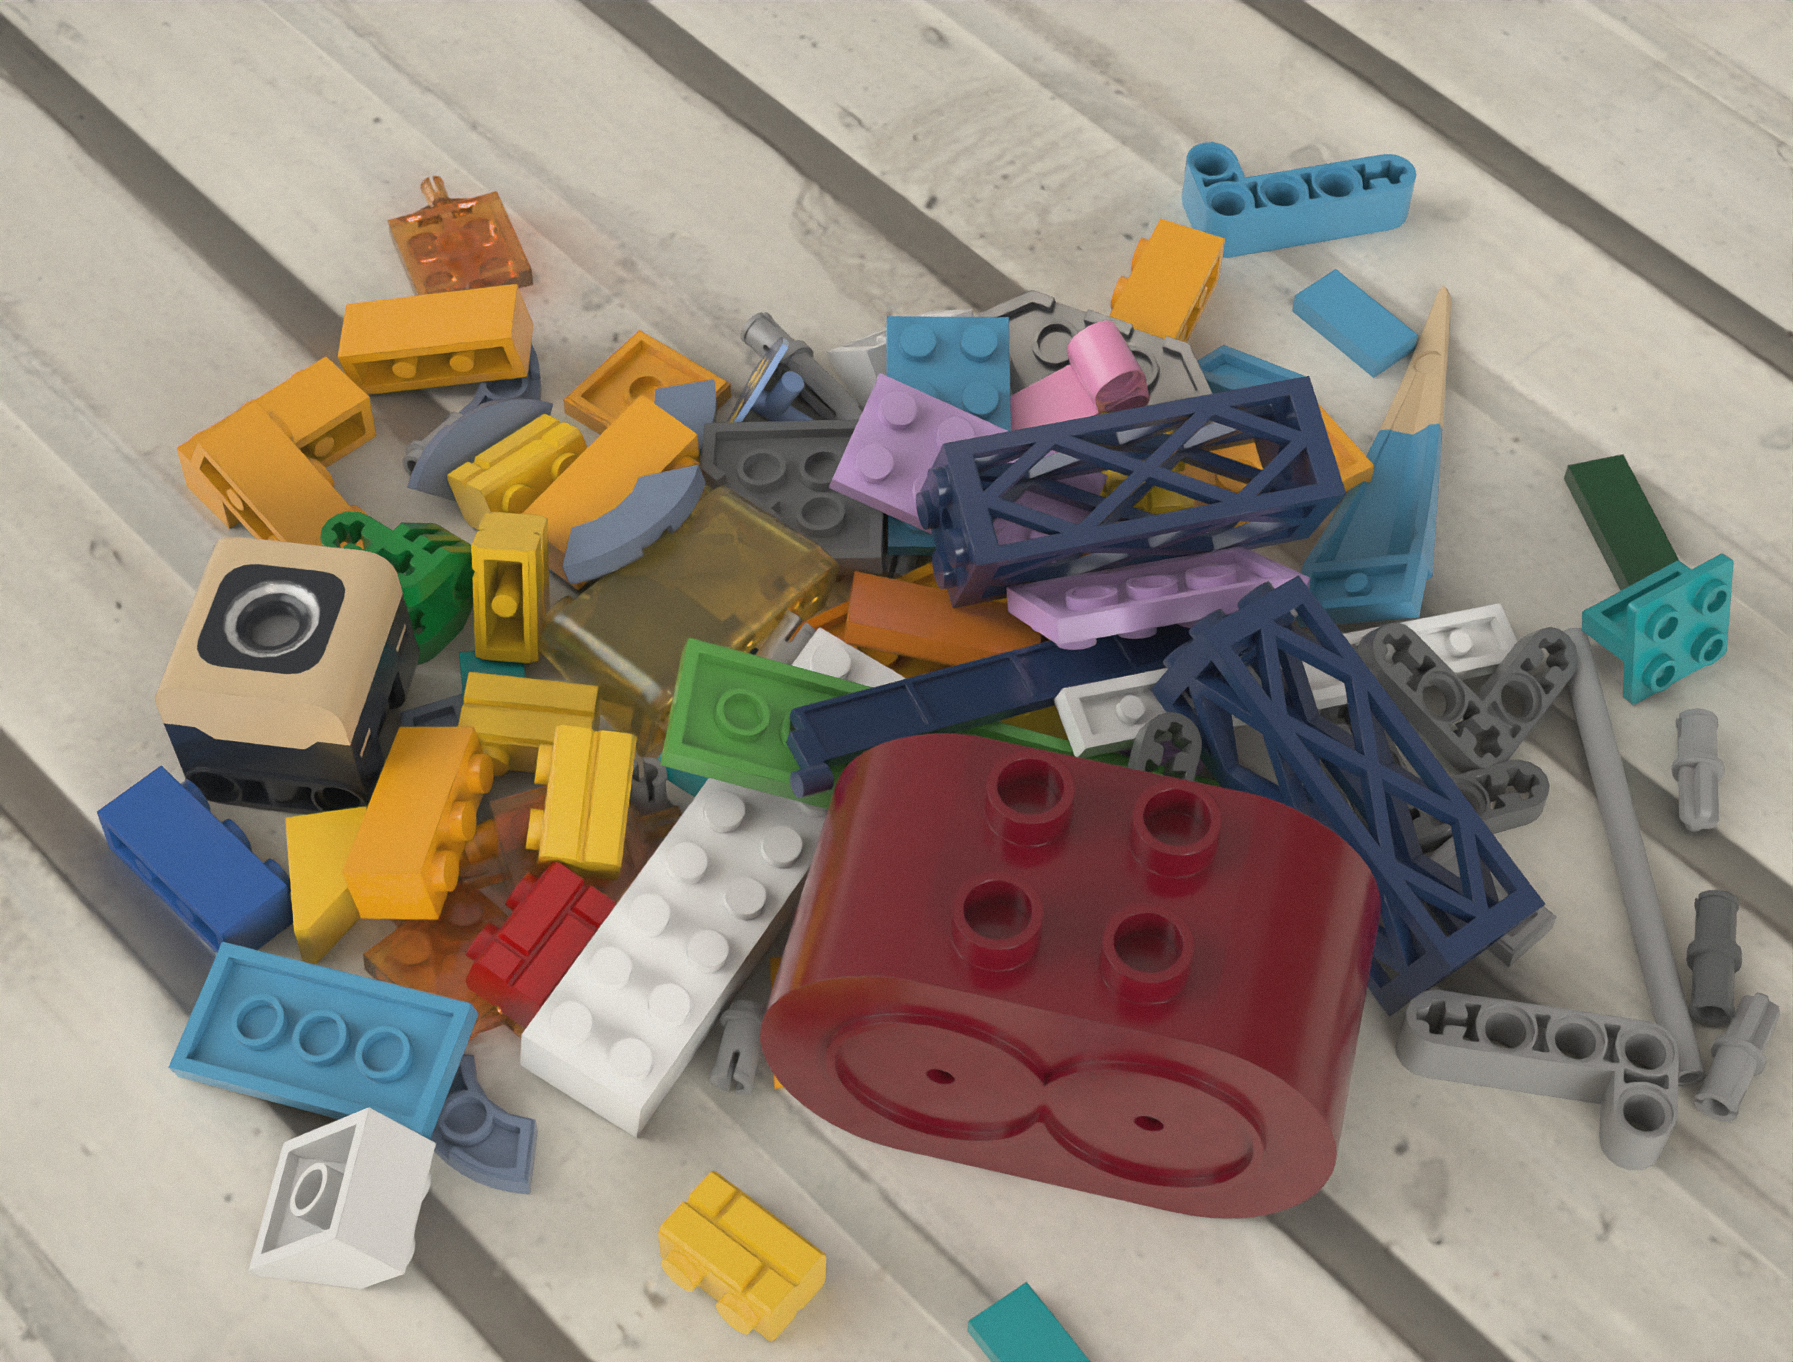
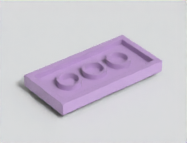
(899, 443)
(1140, 596)

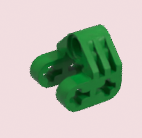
(436, 569)

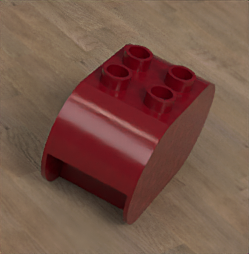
(1073, 964)

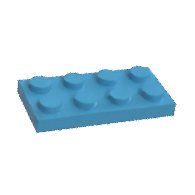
(958, 363)
(323, 1039)

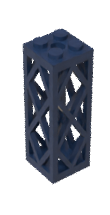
(976, 486)
(1284, 711)

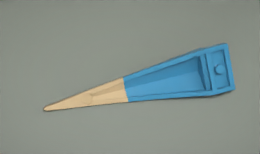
(1383, 533)

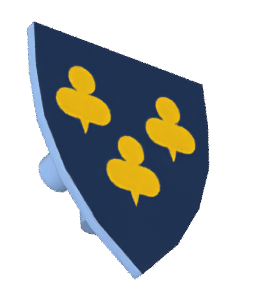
(772, 405)

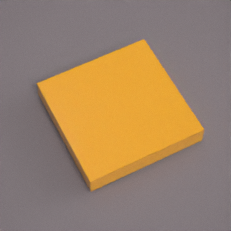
(635, 370)

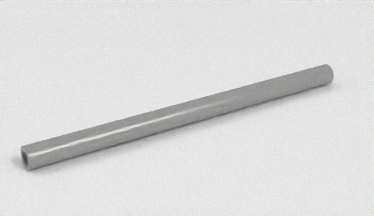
(1631, 861)

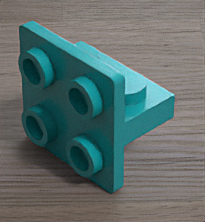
(1665, 624)

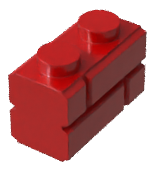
(538, 941)

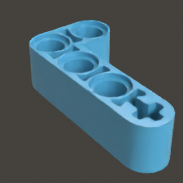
(1293, 204)

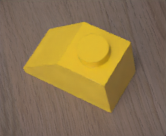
(319, 892)

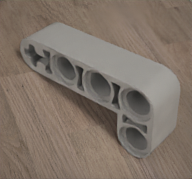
(1435, 1049)

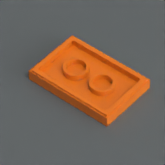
(924, 626)

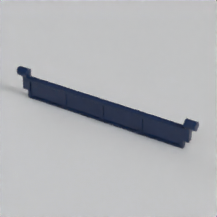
(960, 699)

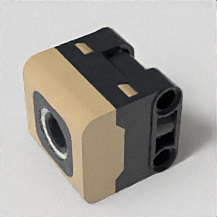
(288, 675)

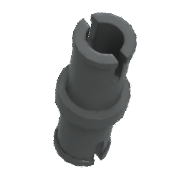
(1714, 957)

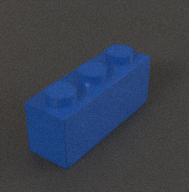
(197, 862)

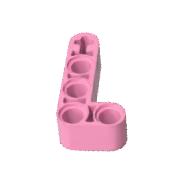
(1097, 380)

